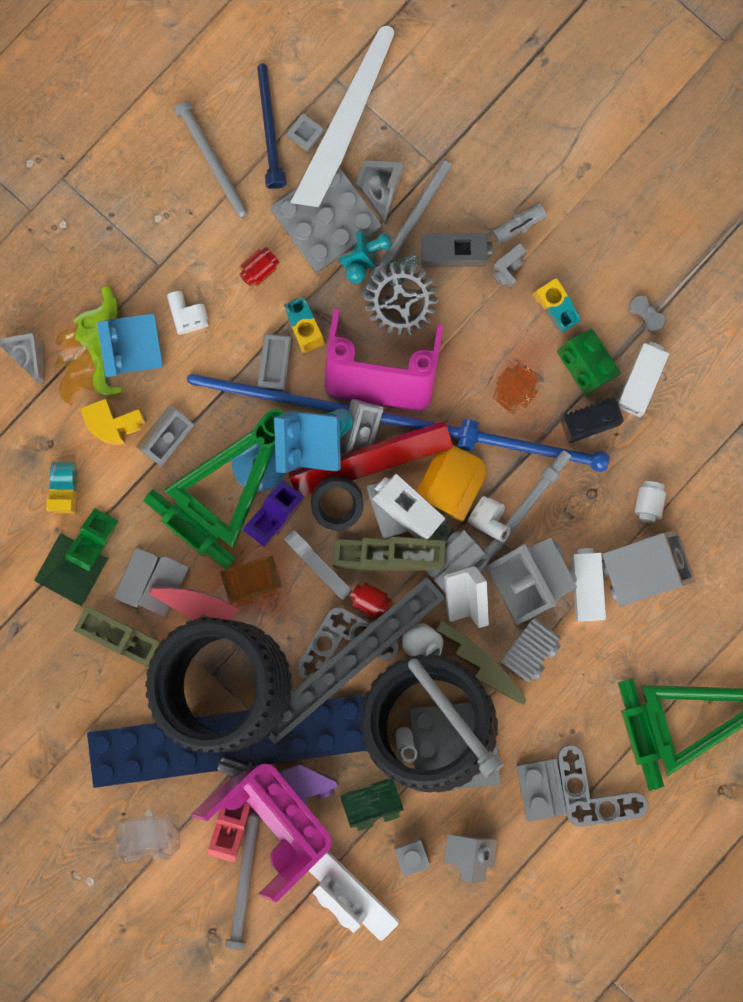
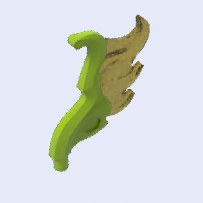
(84, 351)

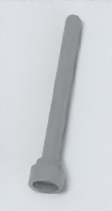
(487, 760)

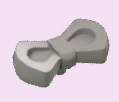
(654, 320)

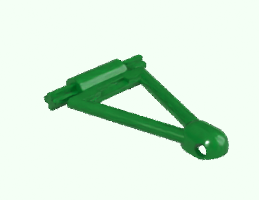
(197, 523)
(650, 732)

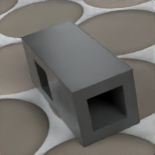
(455, 250)

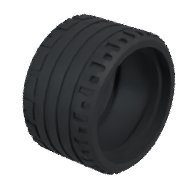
(168, 674)
(376, 710)

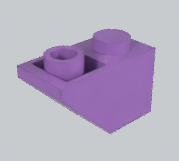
(308, 782)

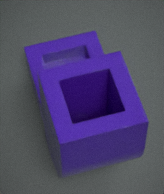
(274, 514)

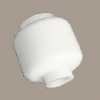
(422, 640)

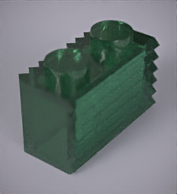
(372, 803)

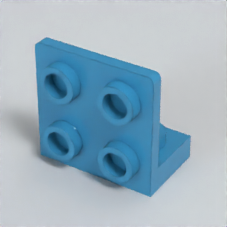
(129, 344)
(307, 441)

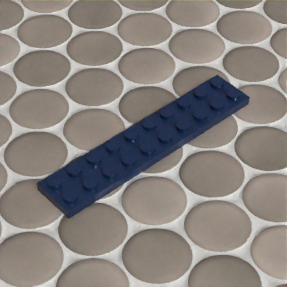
(148, 754)

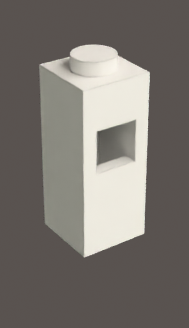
(642, 379)
(407, 507)
(589, 594)

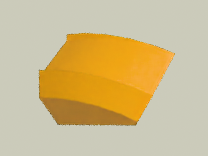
(453, 482)

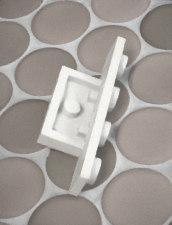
(350, 898)

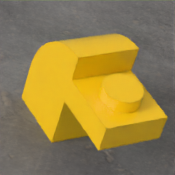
(108, 429)

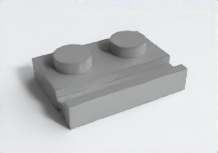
(541, 790)

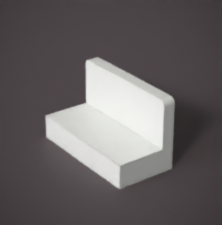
(467, 596)

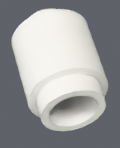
(650, 501)

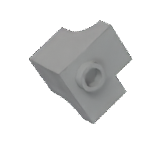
(471, 855)

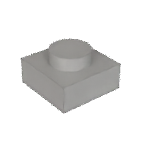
(305, 132)

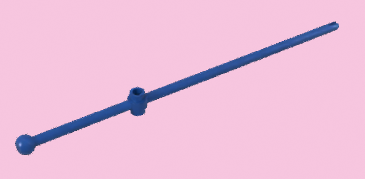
(466, 434)

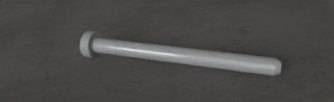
(184, 110)
(243, 885)

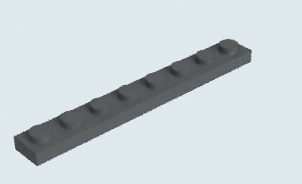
(358, 655)

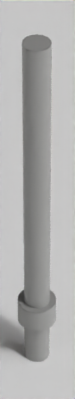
(410, 223)
(549, 476)

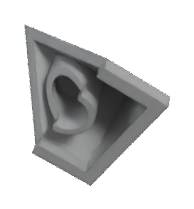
(379, 184)
(27, 352)

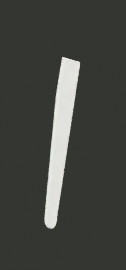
(338, 136)

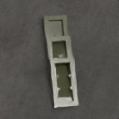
(389, 555)
(116, 636)
(488, 670)

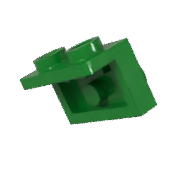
(588, 361)

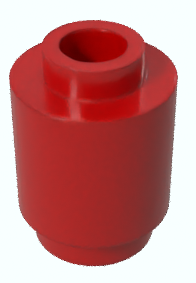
(258, 267)
(370, 600)

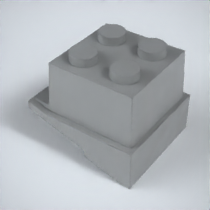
(532, 579)

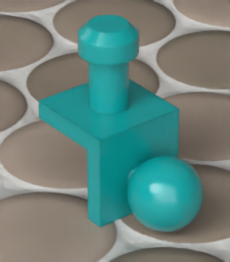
(363, 256)

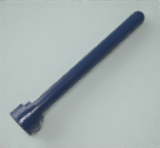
(275, 176)

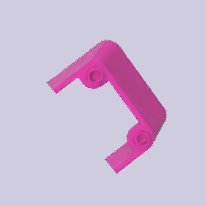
(376, 383)
(300, 832)

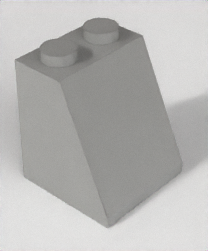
(647, 568)

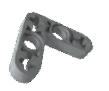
(306, 553)
(336, 636)
(583, 797)

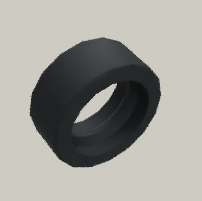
(336, 523)

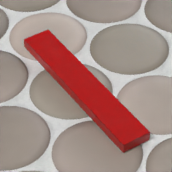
(378, 457)

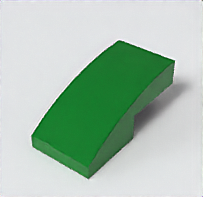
(91, 540)

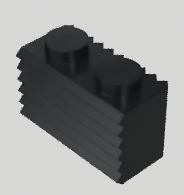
(592, 420)

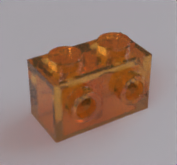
(515, 388)

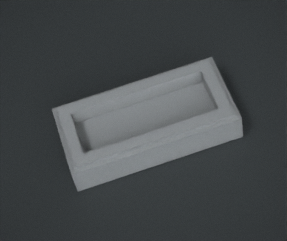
(274, 362)

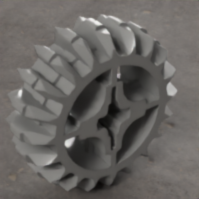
(413, 294)

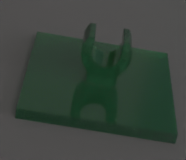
(66, 577)

